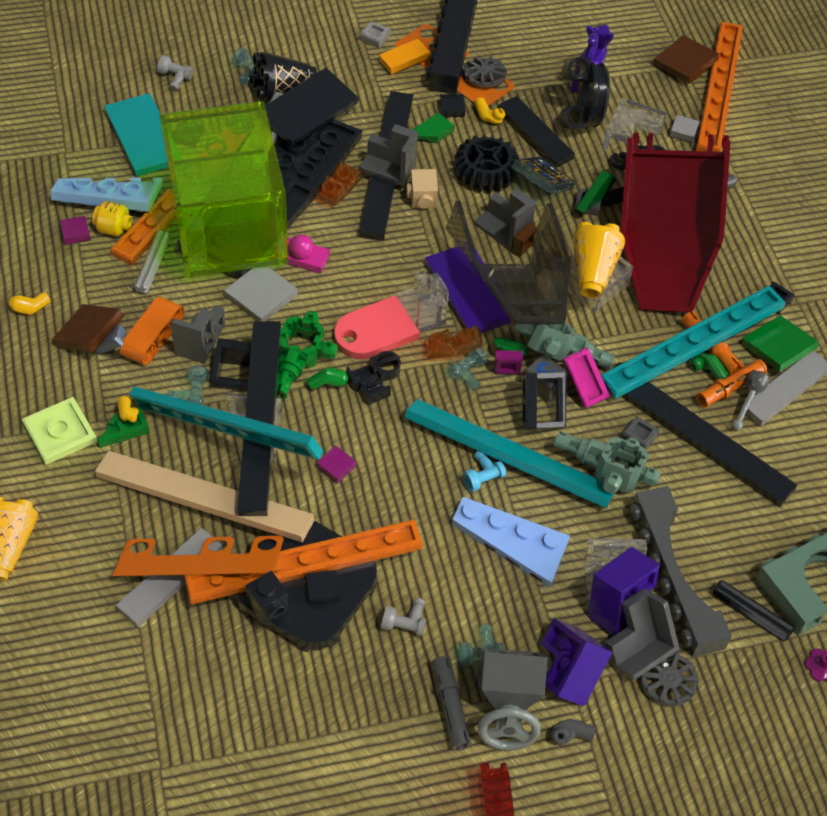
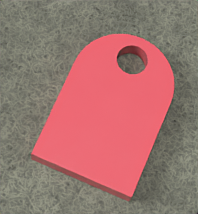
(376, 329)

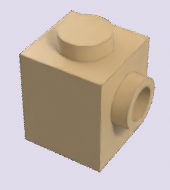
(423, 188)

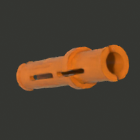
(720, 350)
(710, 396)

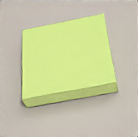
(59, 430)

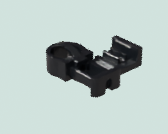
(372, 376)

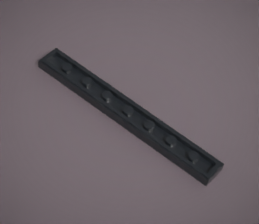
(380, 190)
(260, 406)
(712, 442)

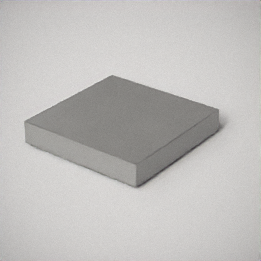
(261, 293)

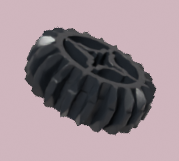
(486, 168)

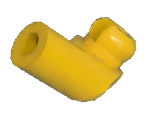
(491, 116)
(29, 305)
(125, 410)

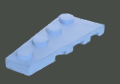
(133, 194)
(522, 541)

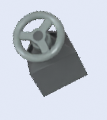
(511, 684)

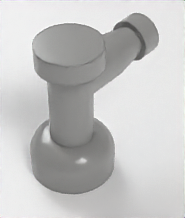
(165, 65)
(413, 623)

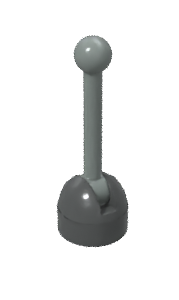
(756, 383)

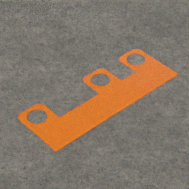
(469, 90)
(206, 563)

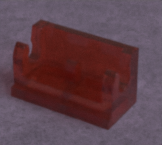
(495, 790)

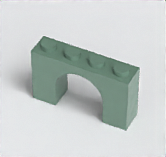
(787, 587)

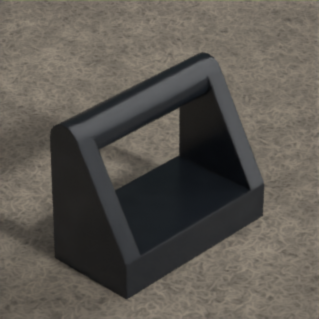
(234, 353)
(529, 399)

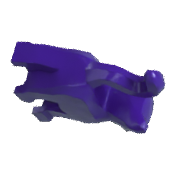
(597, 48)

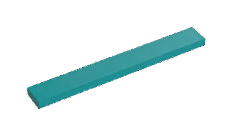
(692, 342)
(227, 423)
(509, 452)

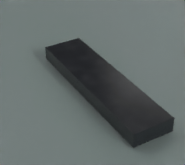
(536, 132)

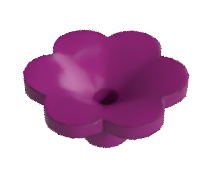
(817, 664)

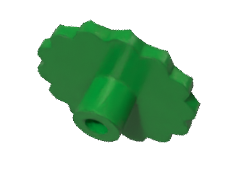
(510, 344)

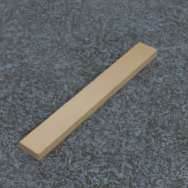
(200, 495)

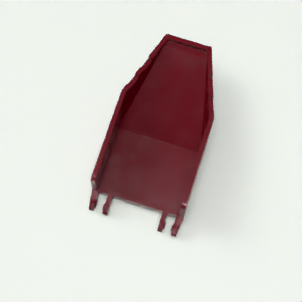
(673, 221)

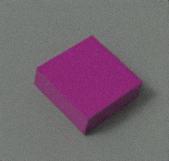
(75, 230)
(508, 362)
(336, 464)

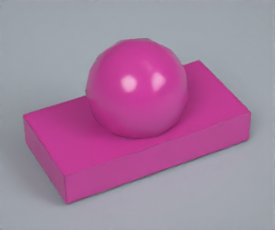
(305, 254)
(585, 377)

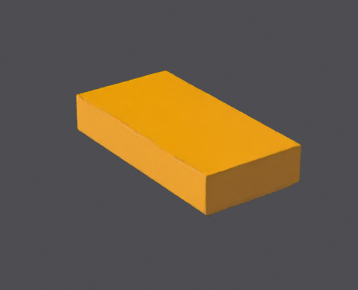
(404, 56)

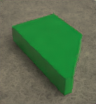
(434, 128)
(597, 191)
(121, 431)

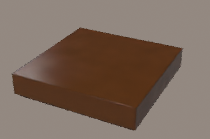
(686, 59)
(87, 328)

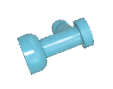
(474, 479)

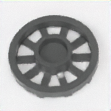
(669, 681)

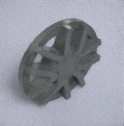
(484, 71)

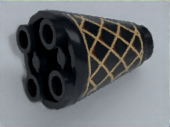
(277, 74)

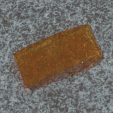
(339, 185)
(446, 345)

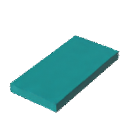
(139, 132)

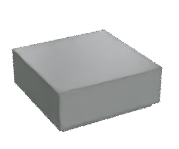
(375, 34)
(684, 128)

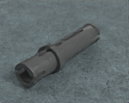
(448, 690)

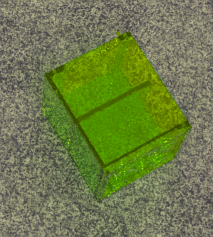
(225, 188)

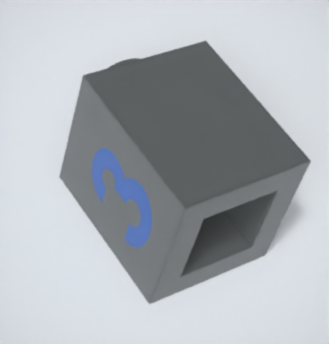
(545, 386)

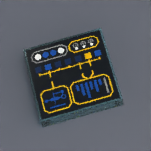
(543, 174)

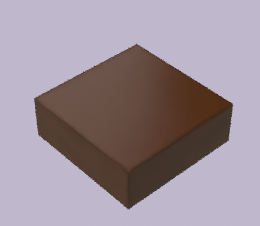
(524, 240)

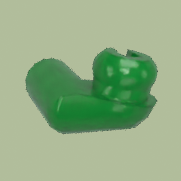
(709, 362)
(328, 376)

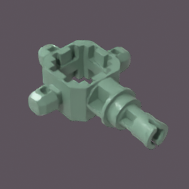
(560, 341)
(600, 456)

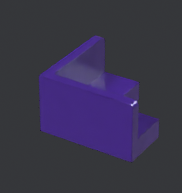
(617, 583)
(577, 661)

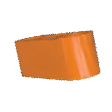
(151, 331)

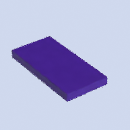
(467, 292)

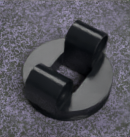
(591, 94)

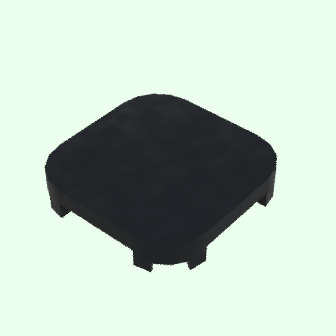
(318, 624)

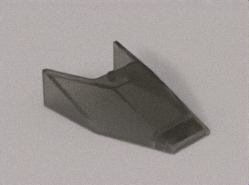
(524, 291)

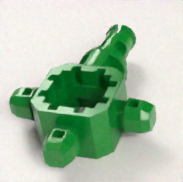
(294, 360)

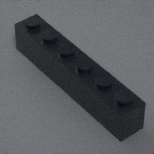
(451, 45)

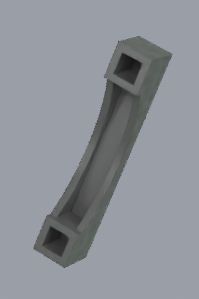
(700, 625)

